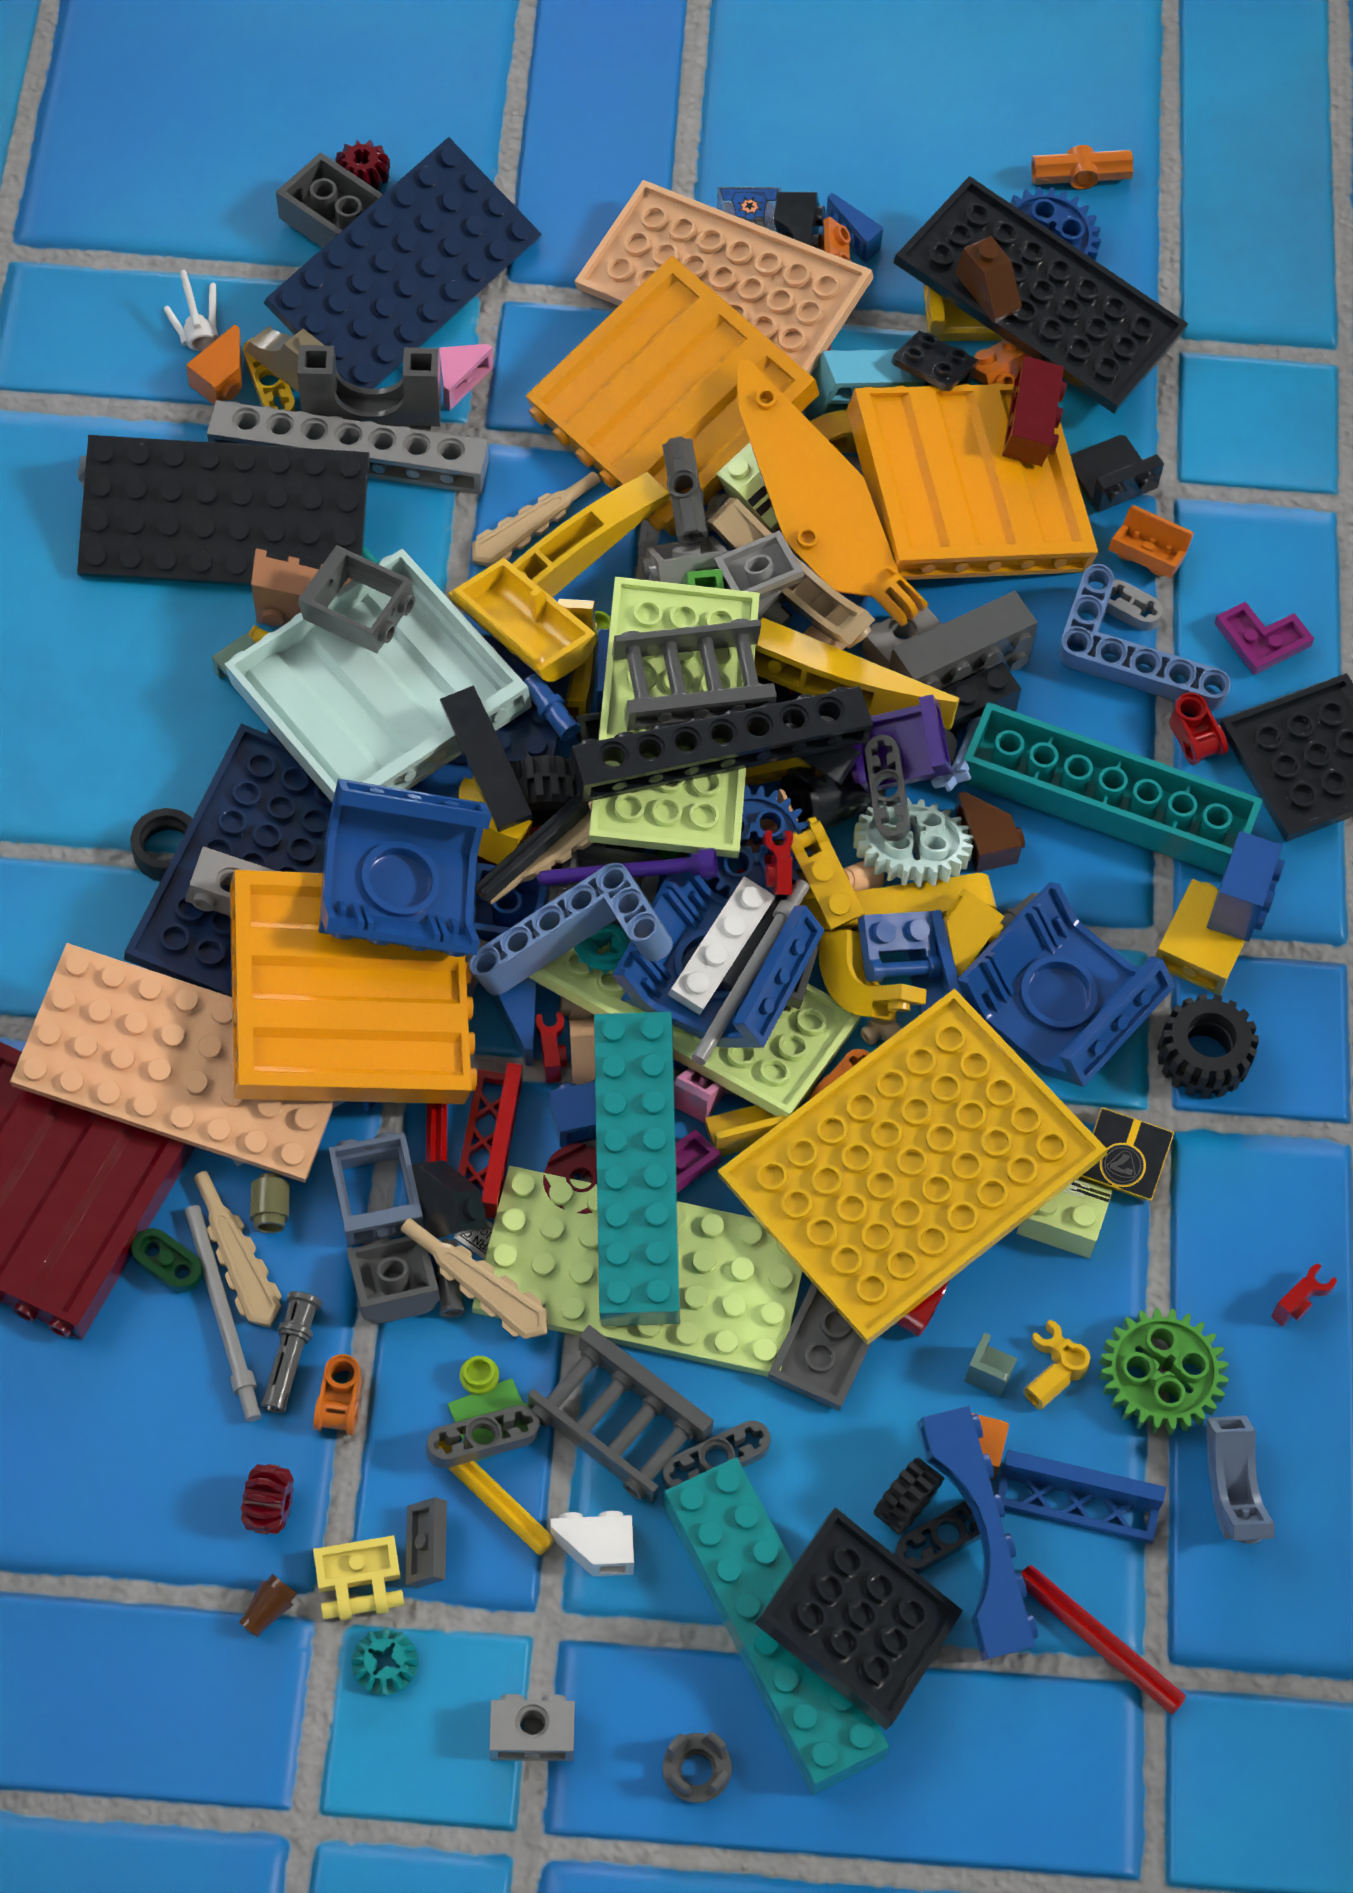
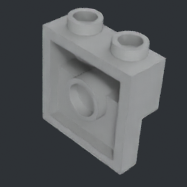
(673, 560)

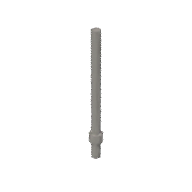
(749, 973)
(242, 1379)

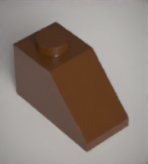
(989, 278)
(994, 834)

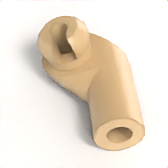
(879, 1030)

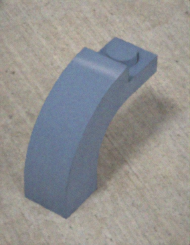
(1234, 1480)

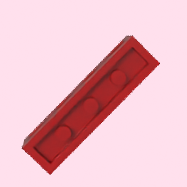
(500, 1138)

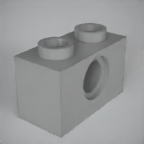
(883, 636)
(513, 1744)

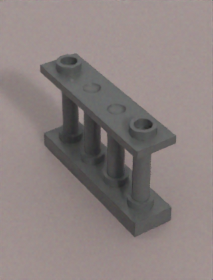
(680, 706)
(626, 1376)

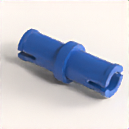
(551, 708)

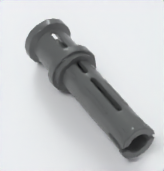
(294, 1334)

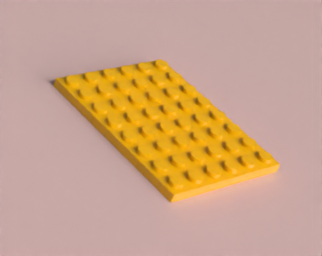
(911, 1165)

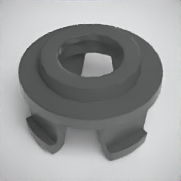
(705, 1745)

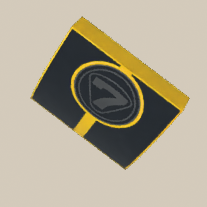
(1133, 1154)

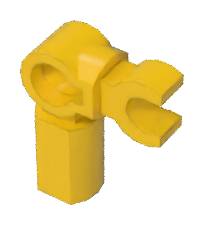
(1070, 1364)

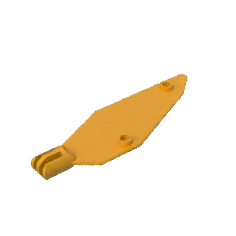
(820, 499)

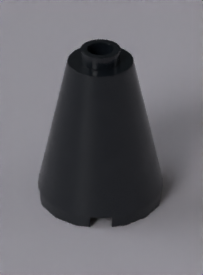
(824, 797)

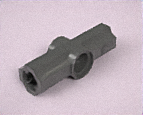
(682, 474)

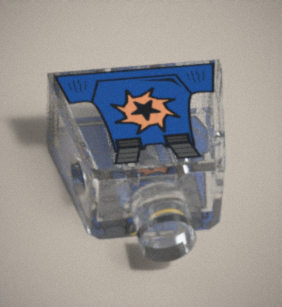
(749, 203)

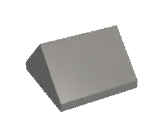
(761, 566)

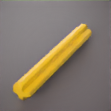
(502, 1504)

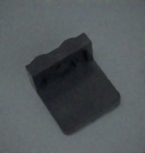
(935, 361)
(1115, 472)

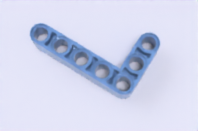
(1129, 653)
(566, 923)

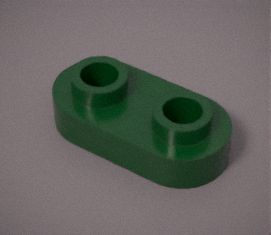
(169, 1260)

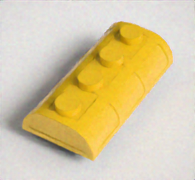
(525, 620)

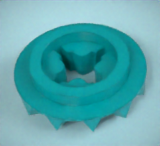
(588, 949)
(388, 1679)

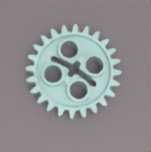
(938, 841)

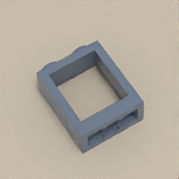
(381, 1223)

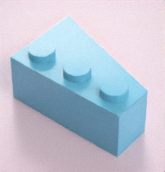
(844, 371)

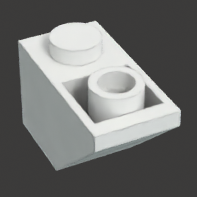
(597, 1543)

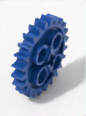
(1062, 218)
(755, 809)

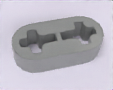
(1132, 604)

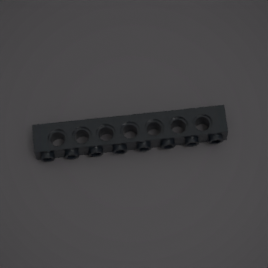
(707, 758)

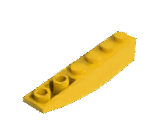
(590, 533)
(818, 668)

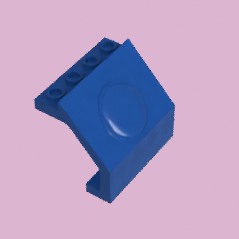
(401, 868)
(688, 912)
(1061, 990)

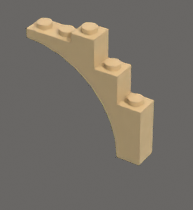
(812, 596)

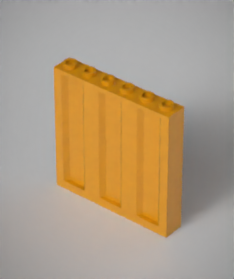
(658, 374)
(953, 497)
(337, 1013)

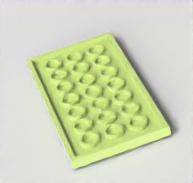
(689, 812)
(769, 1077)
(732, 1274)

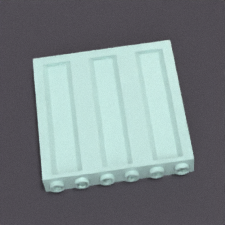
(371, 712)

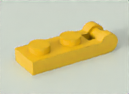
(826, 877)

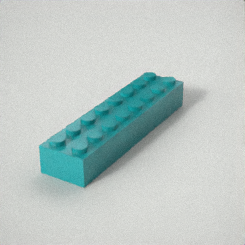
(1108, 788)
(636, 1169)
(741, 1570)

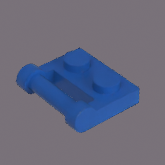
(898, 934)

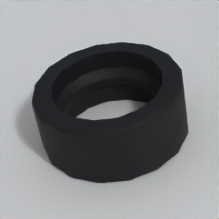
(147, 826)

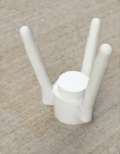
(197, 331)

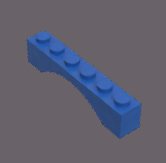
(955, 1450)

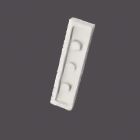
(721, 945)

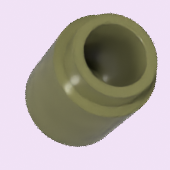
(269, 1203)

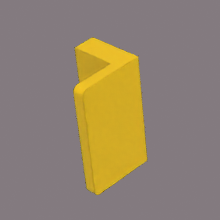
(739, 1128)

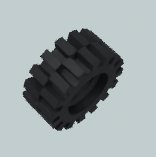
(908, 1495)

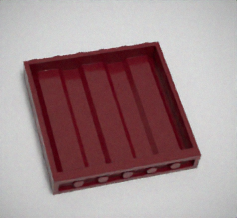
(72, 1202)

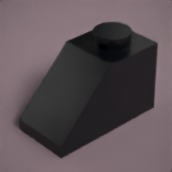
(448, 1200)

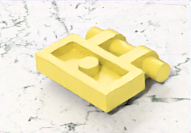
(358, 1565)

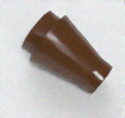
(267, 1605)

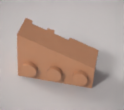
(278, 587)

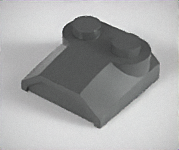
(393, 1280)

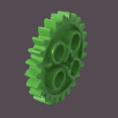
(1141, 1394)

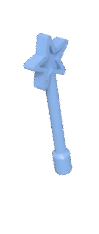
(959, 768)

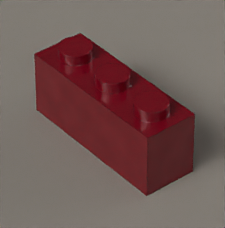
(1034, 411)

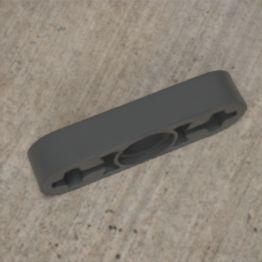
(874, 764)
(737, 1434)
(451, 1436)

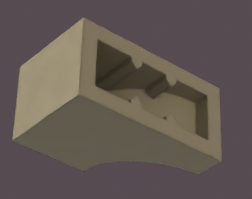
(280, 352)

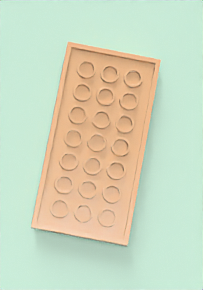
(773, 281)
(160, 1062)

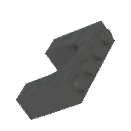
(407, 403)

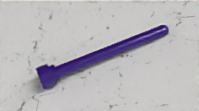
(701, 863)

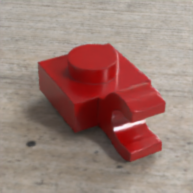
(779, 873)
(553, 1055)
(1296, 1301)

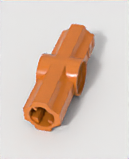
(1082, 167)

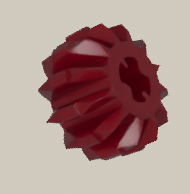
(366, 163)
(267, 1499)

